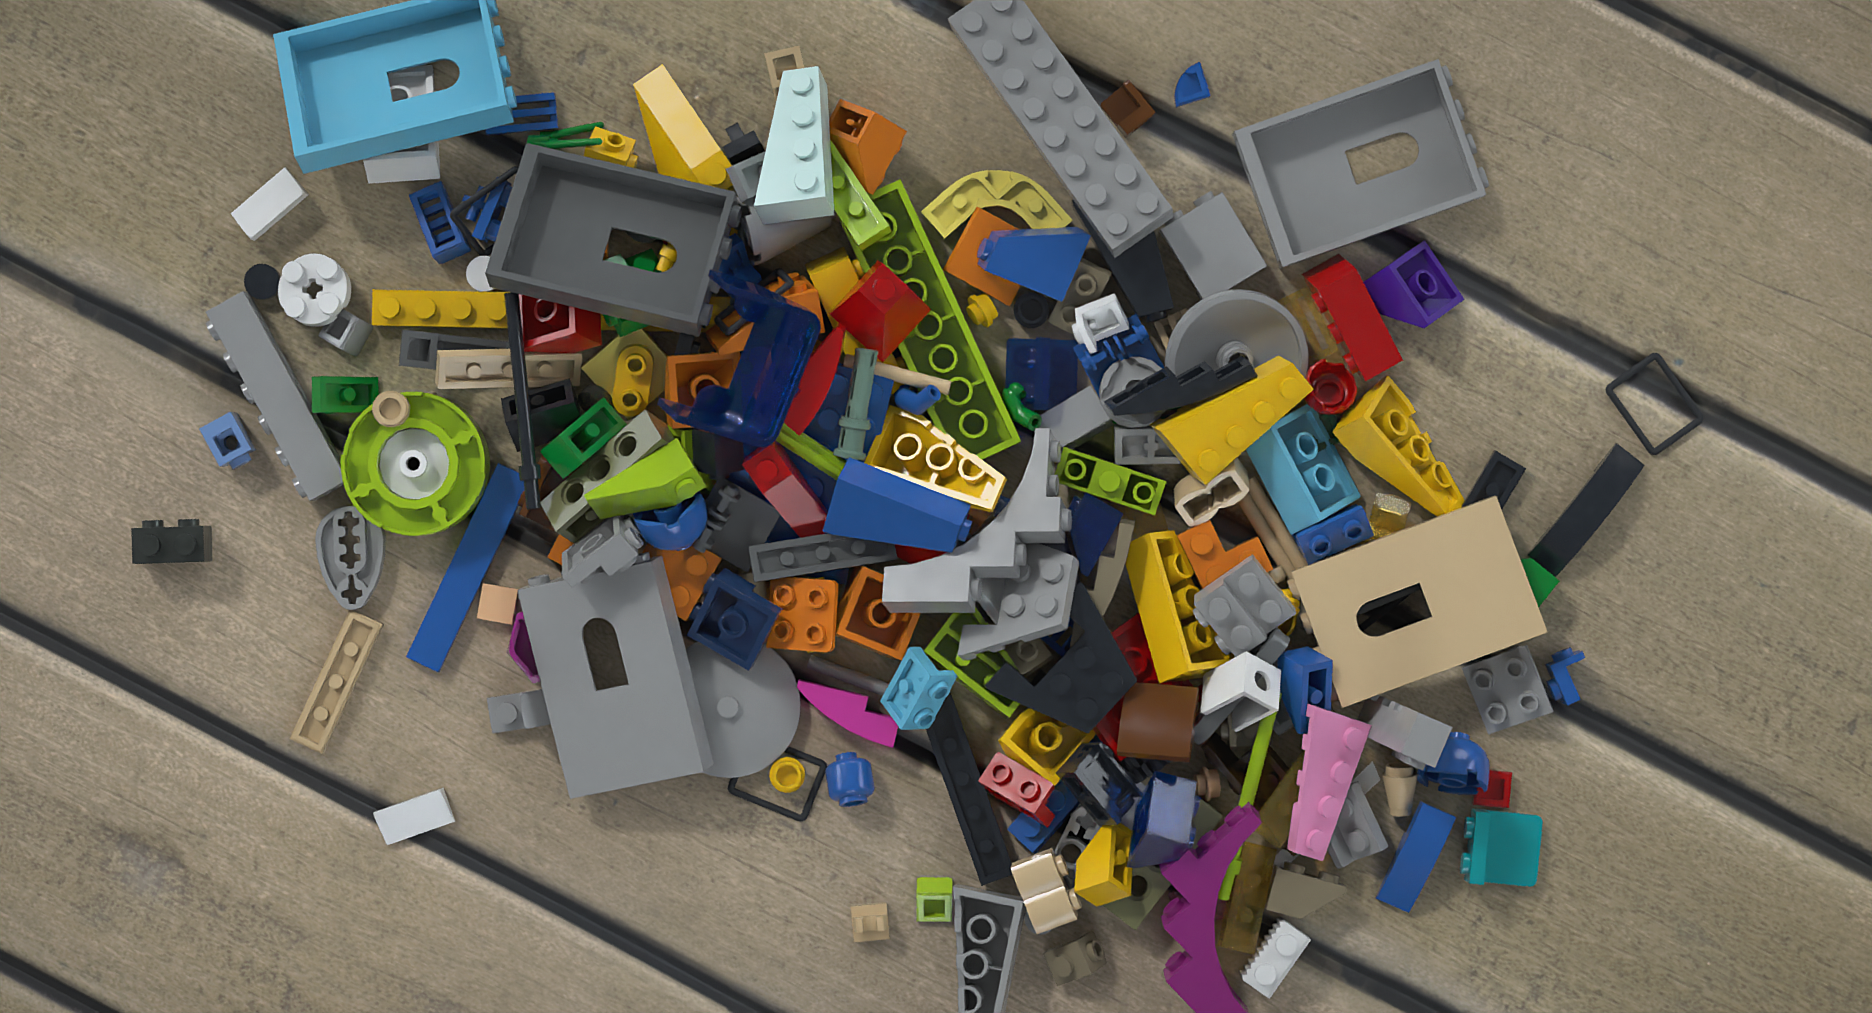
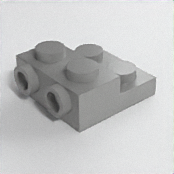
(608, 545)
(1242, 607)

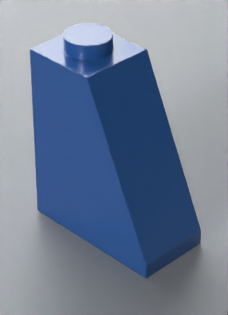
(1035, 257)

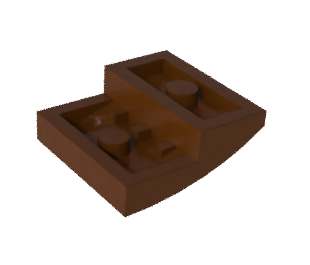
(1158, 722)

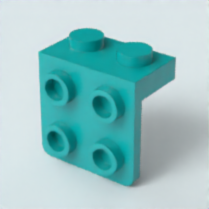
(1501, 848)

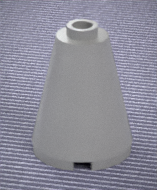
(775, 238)

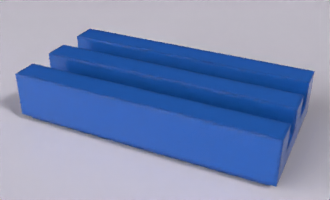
(530, 127)

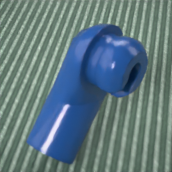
(914, 402)

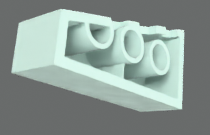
(797, 157)

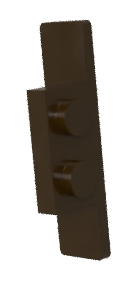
(1235, 770)

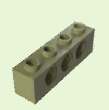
(566, 504)
(1137, 906)

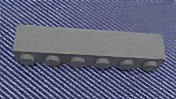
(277, 394)

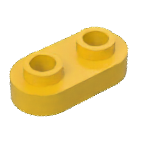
(633, 381)

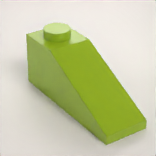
(650, 484)

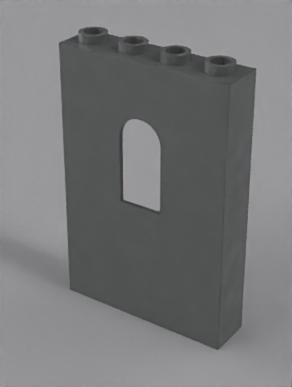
(562, 223)

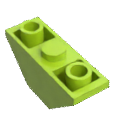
(1109, 481)

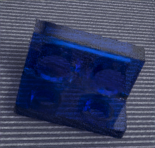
(1044, 369)

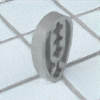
(330, 552)

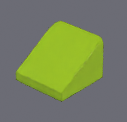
(934, 899)

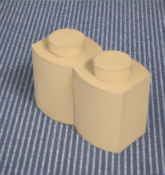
(1201, 502)
(1045, 890)

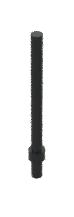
(529, 471)

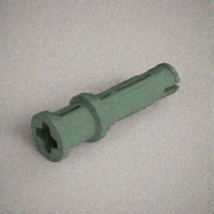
(855, 421)

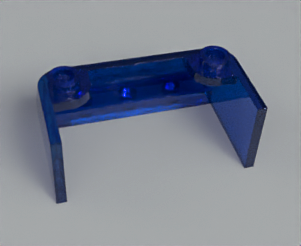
(766, 373)

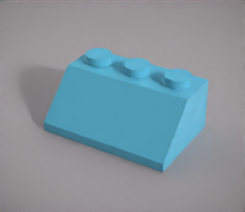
(1298, 477)

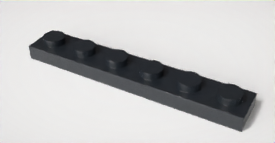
(968, 795)

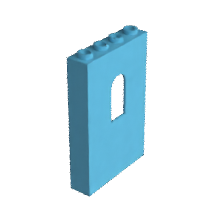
(341, 87)

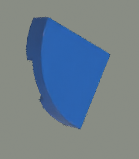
(1191, 86)

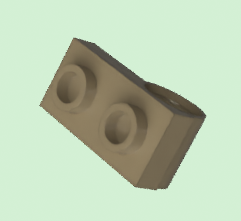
(1084, 288)

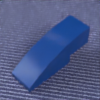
(1415, 856)

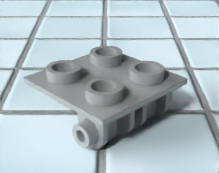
(1507, 689)

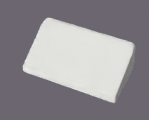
(269, 204)
(414, 816)

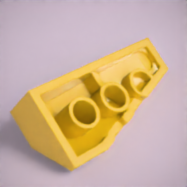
(677, 135)

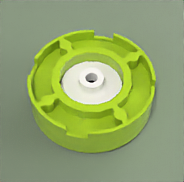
(443, 488)

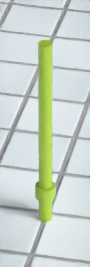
(1249, 792)

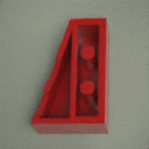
(1352, 317)

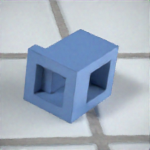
(219, 431)

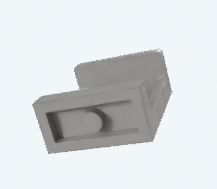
(1212, 245)

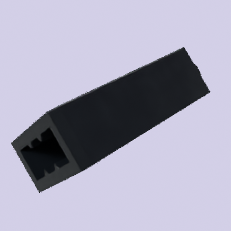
(1137, 273)

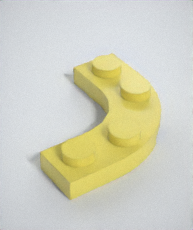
(995, 189)

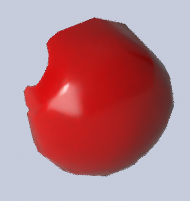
(1332, 386)

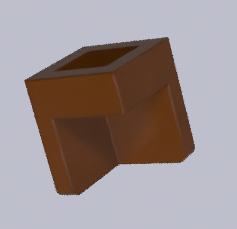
(1127, 109)

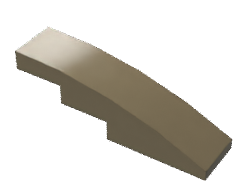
(1108, 574)

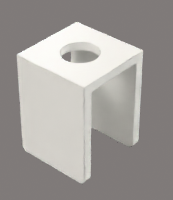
(1236, 680)

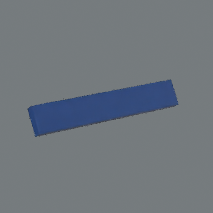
(467, 569)

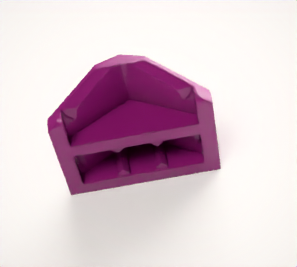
(520, 649)

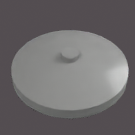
(1236, 326)
(745, 712)

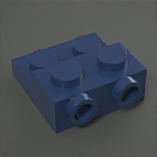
(733, 618)

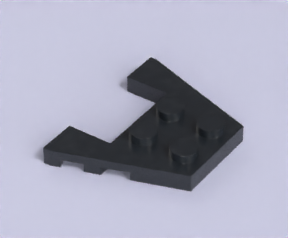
(1082, 682)

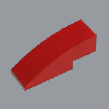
(816, 380)

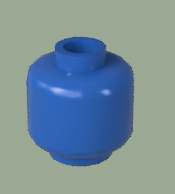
(849, 780)

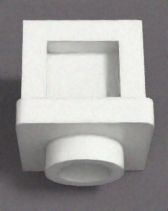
(1099, 321)

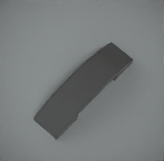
(420, 348)

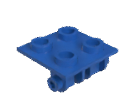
(1120, 346)

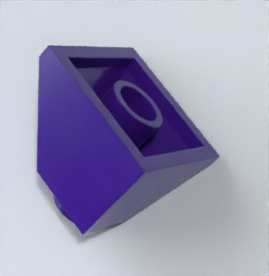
(1414, 288)

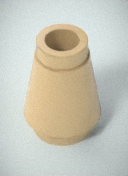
(1400, 787)

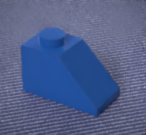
(1304, 681)

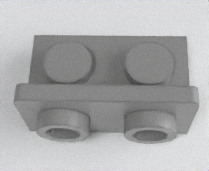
(1356, 830)

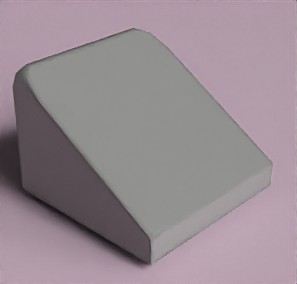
(347, 332)

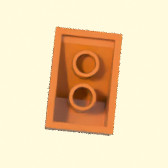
(801, 293)

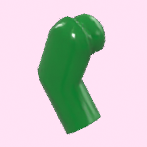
(1017, 411)

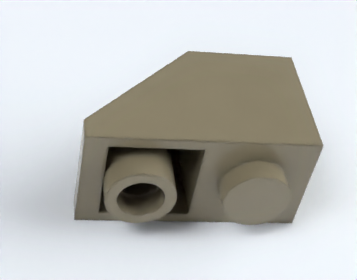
(1299, 893)

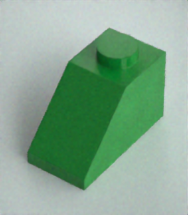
(583, 438)

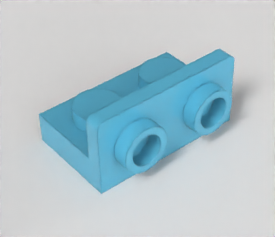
(917, 691)

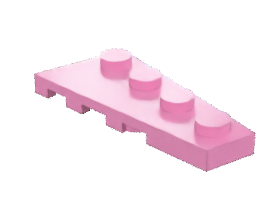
(1329, 764)

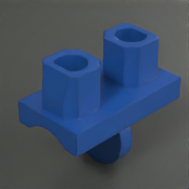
(488, 225)

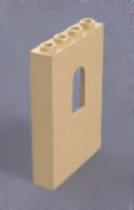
(1470, 585)

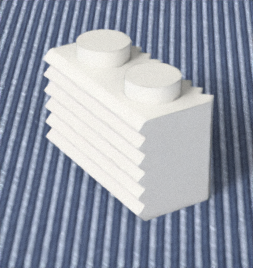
(1274, 957)

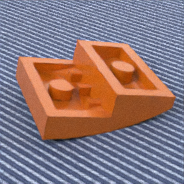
(964, 260)

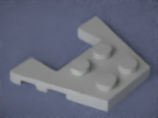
(1030, 604)

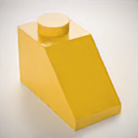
(1103, 868)

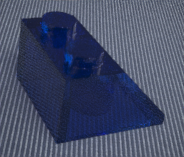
(1091, 529)
(1163, 821)

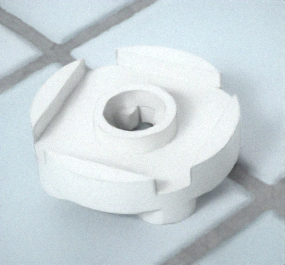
(328, 303)

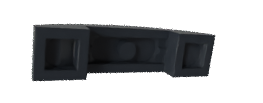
(1586, 510)

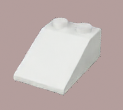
(415, 162)

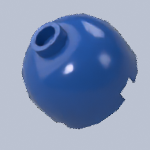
(675, 525)
(1459, 768)

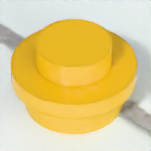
(981, 310)
(787, 774)

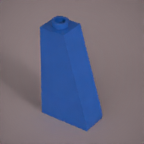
(894, 510)

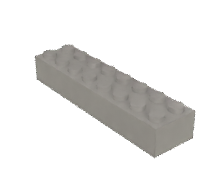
(1062, 121)

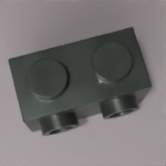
(171, 544)

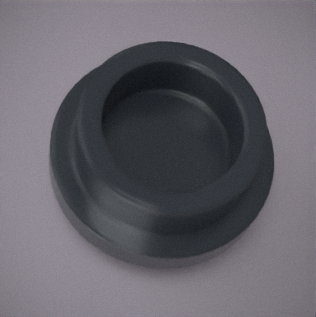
(1031, 310)

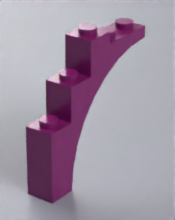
(1190, 920)

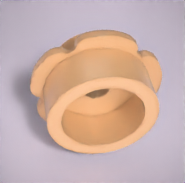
(1207, 784)

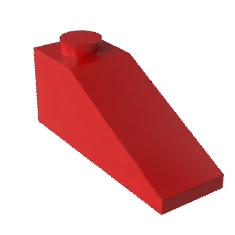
(786, 489)

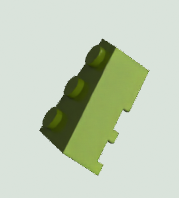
(970, 673)

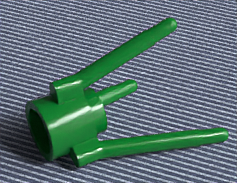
(550, 138)

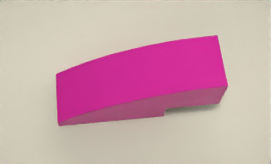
(850, 712)

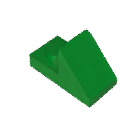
(343, 394)

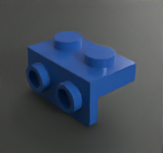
(1333, 533)

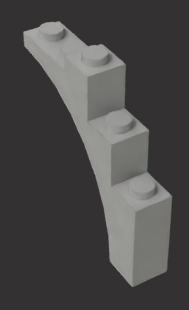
(997, 551)

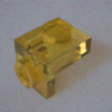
(1388, 515)

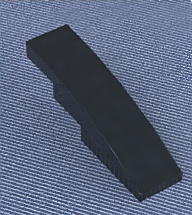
(1167, 391)

